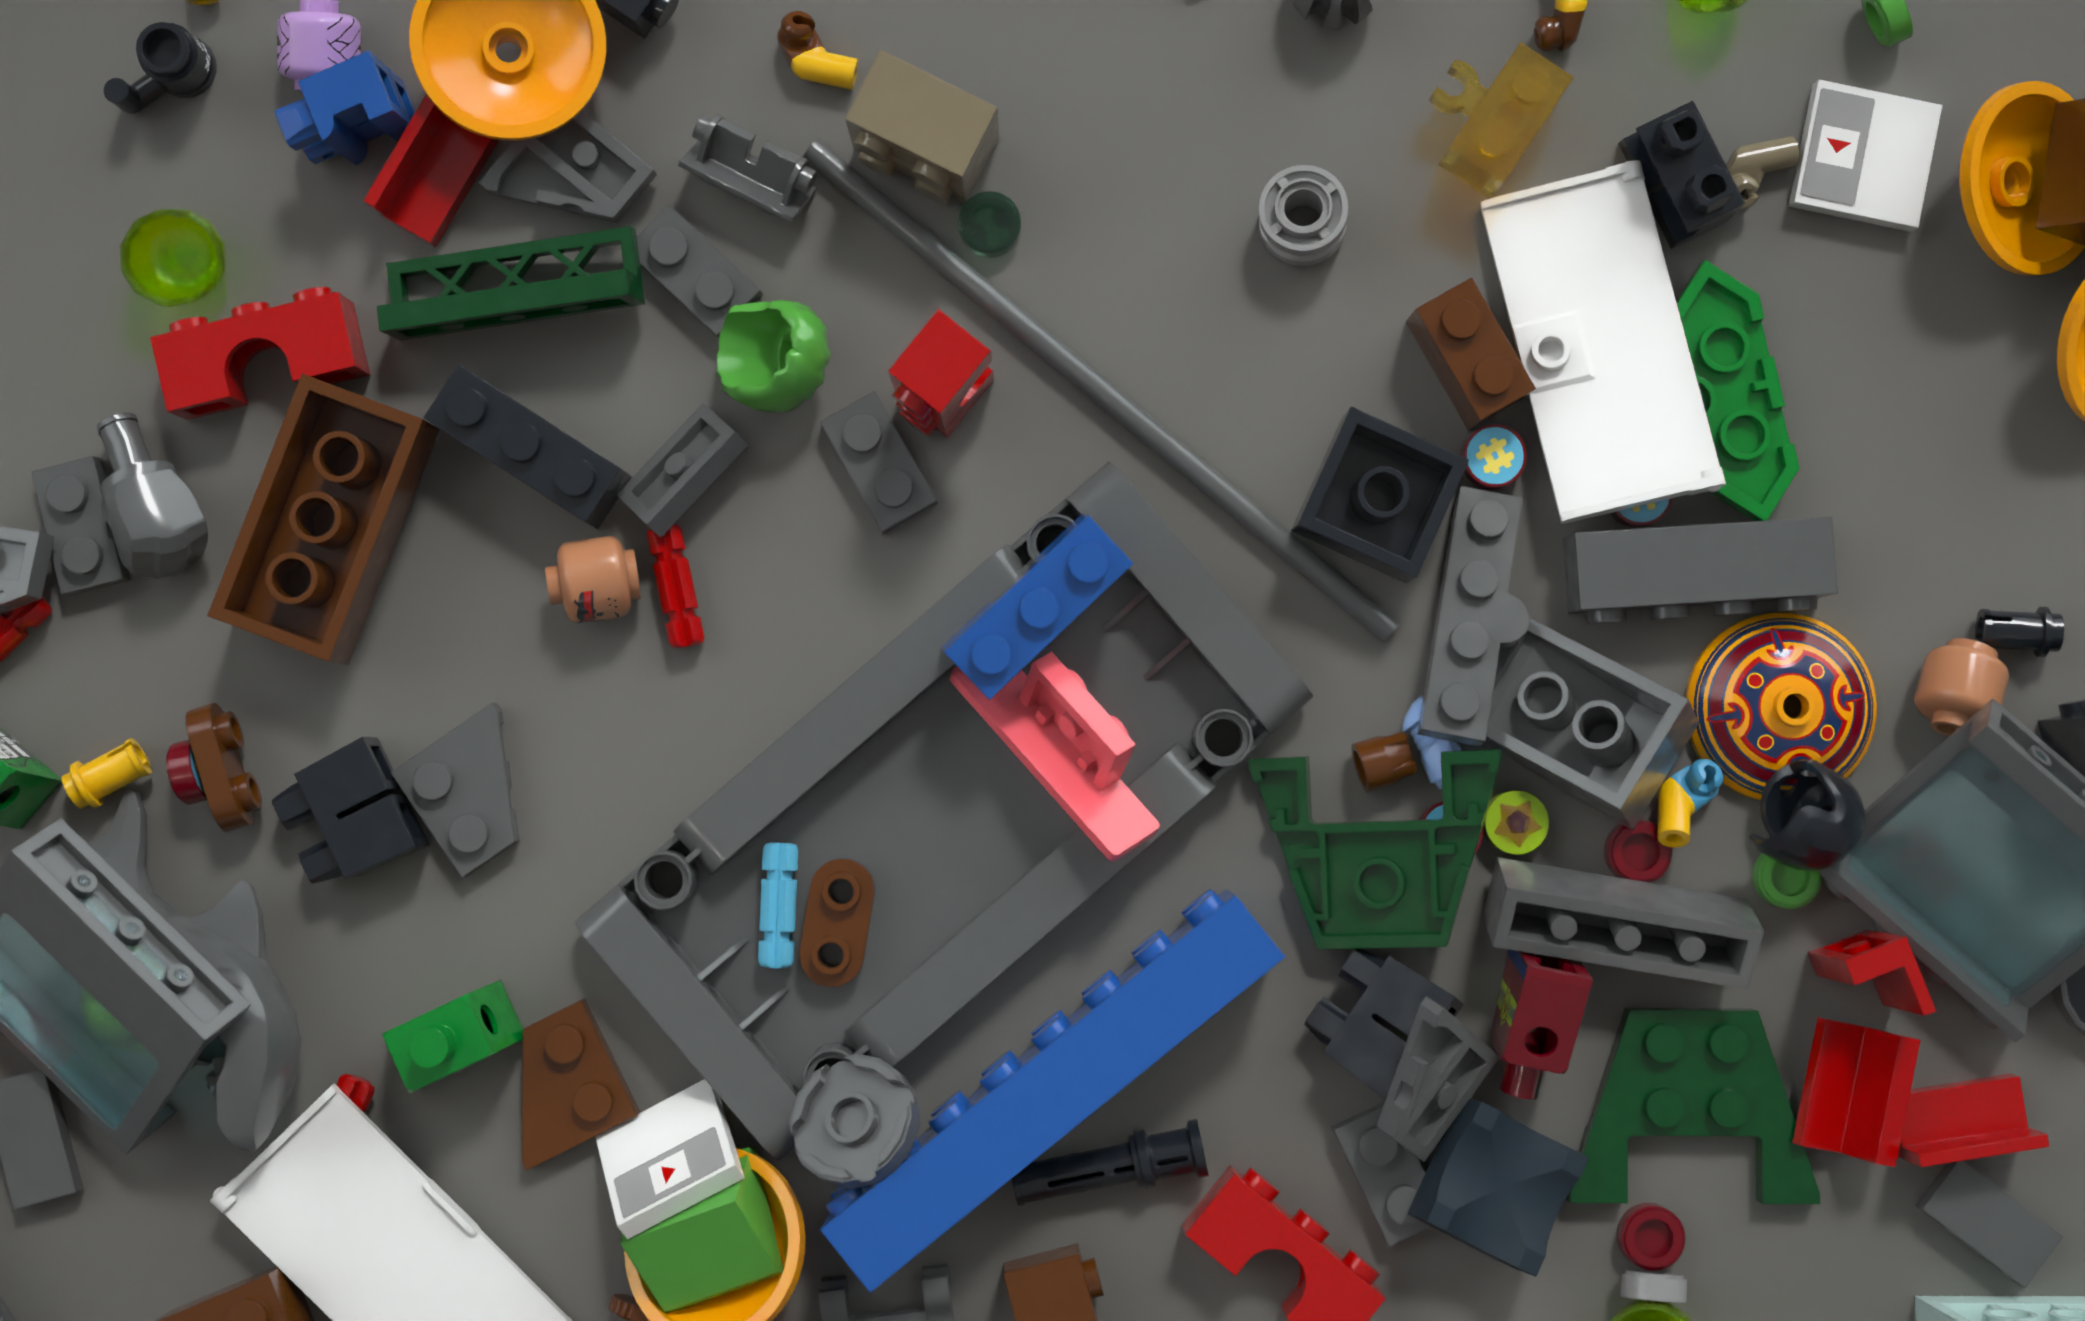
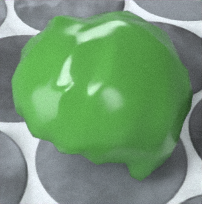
(772, 354)

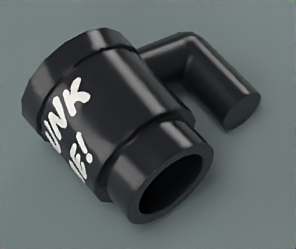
(172, 64)

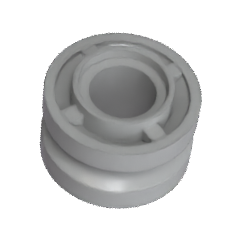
(1303, 187)

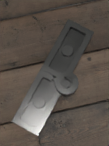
(1472, 617)

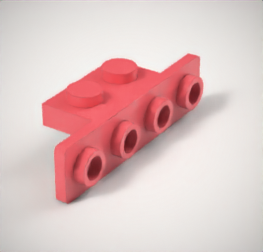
(1069, 749)

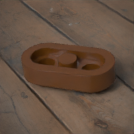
(215, 746)
(837, 922)

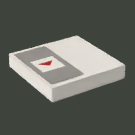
(1865, 155)
(668, 1158)

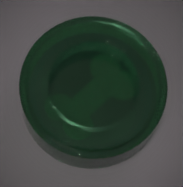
(989, 224)

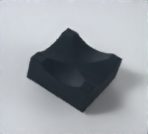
(1497, 1186)

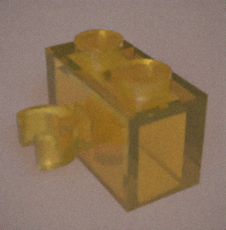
(1500, 118)

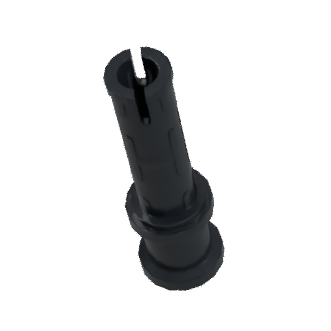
(1140, 1160)

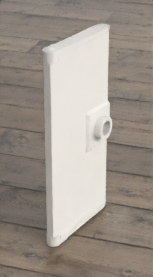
(1601, 343)
(371, 1228)

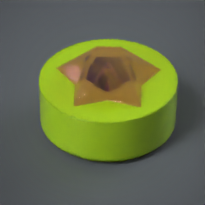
(1516, 822)

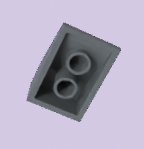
(1587, 723)

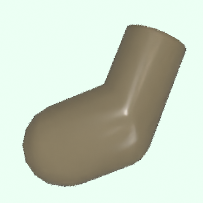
(1752, 161)

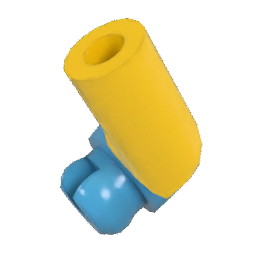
(1682, 797)

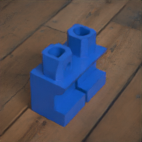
(346, 109)

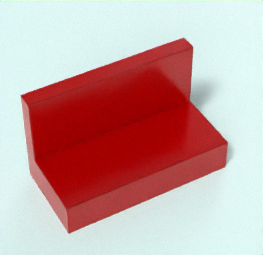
(429, 173)
(1877, 957)
(1856, 1091)
(1967, 1122)

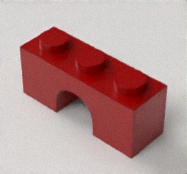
(206, 362)
(940, 376)
(1243, 1219)

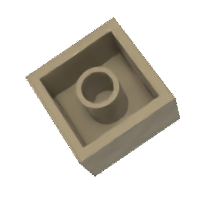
(922, 129)

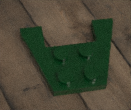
(1379, 878)
(1693, 1078)

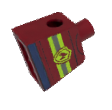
(1543, 995)

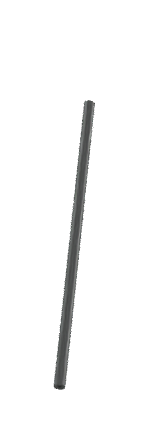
(1101, 391)

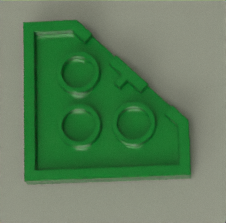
(1738, 390)

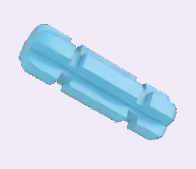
(778, 905)

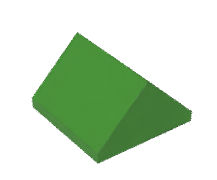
(709, 1246)

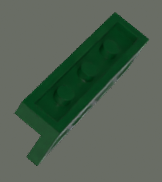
(515, 298)

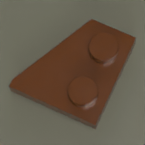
(569, 1085)

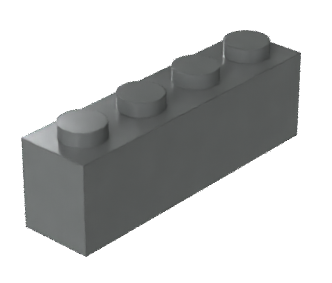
(1700, 566)
(1622, 923)

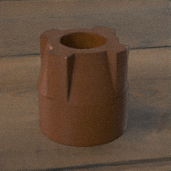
(1383, 760)

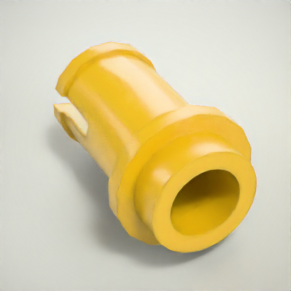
(105, 774)

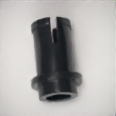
(2021, 630)

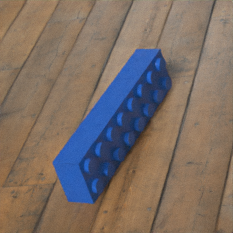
(1052, 1085)

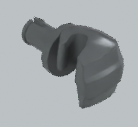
(148, 505)

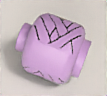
(315, 39)

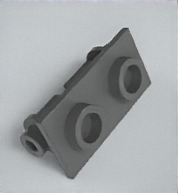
(773, 182)

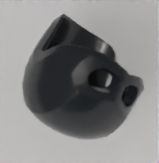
(1813, 821)

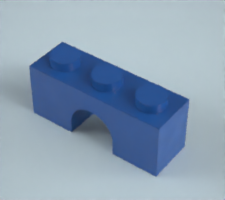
(1037, 606)

